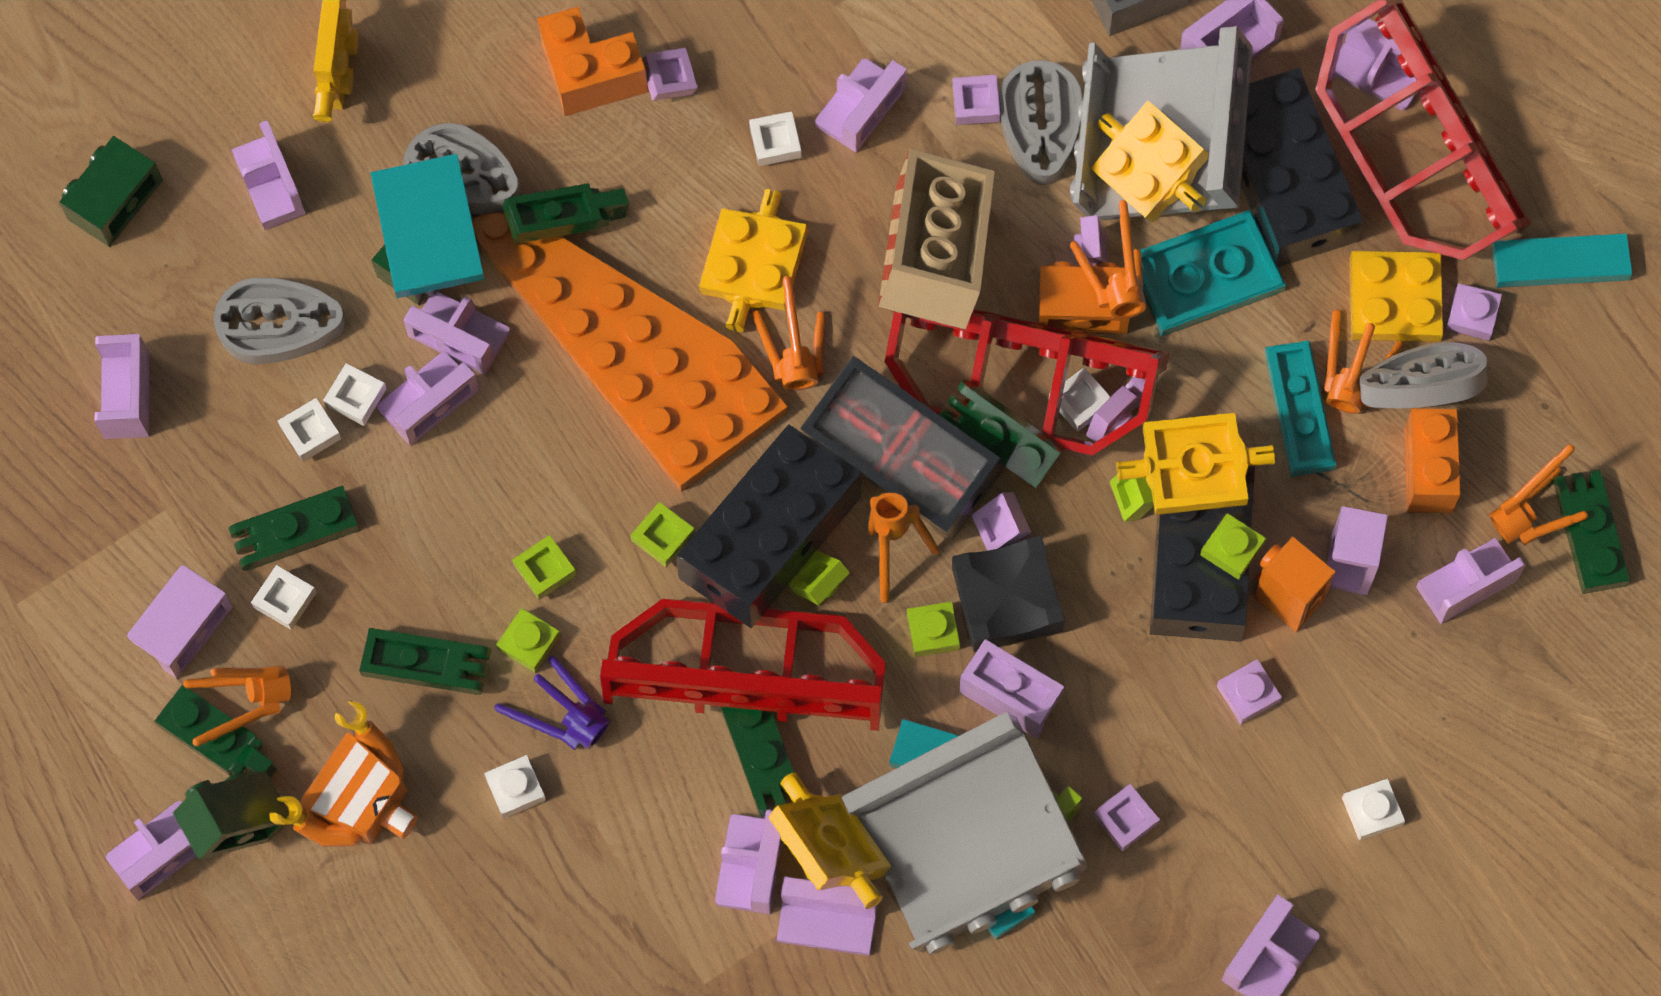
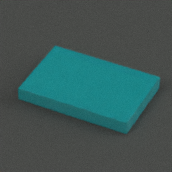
(427, 226)
(1208, 273)

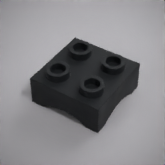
(1007, 593)

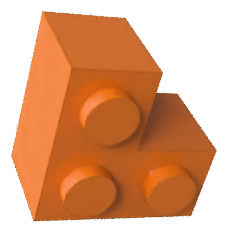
(587, 72)

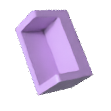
(1253, 17)
(123, 386)
(1356, 549)

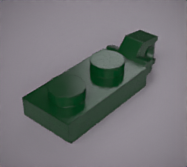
(562, 211)
(191, 716)

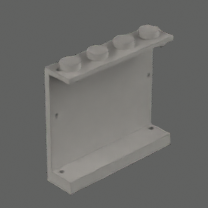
(1195, 88)
(968, 833)

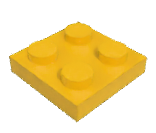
(1397, 295)

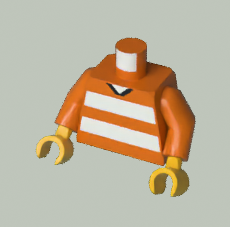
(354, 791)

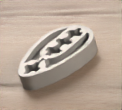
(1019, 118)
(475, 152)
(270, 296)
(1425, 377)

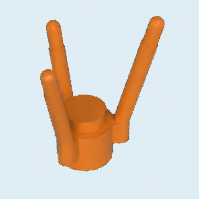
(1125, 289)
(798, 367)
(1344, 388)
(1515, 515)
(891, 520)
(263, 685)

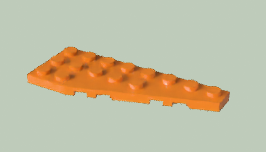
(659, 368)

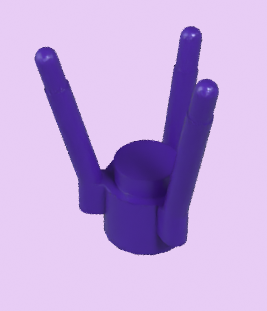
(583, 721)

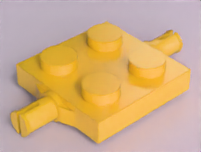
(334, 46)
(1151, 162)
(752, 258)
(1195, 463)
(829, 842)

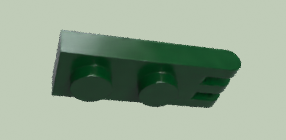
(1003, 432)
(294, 528)
(1594, 540)
(423, 661)
(759, 753)

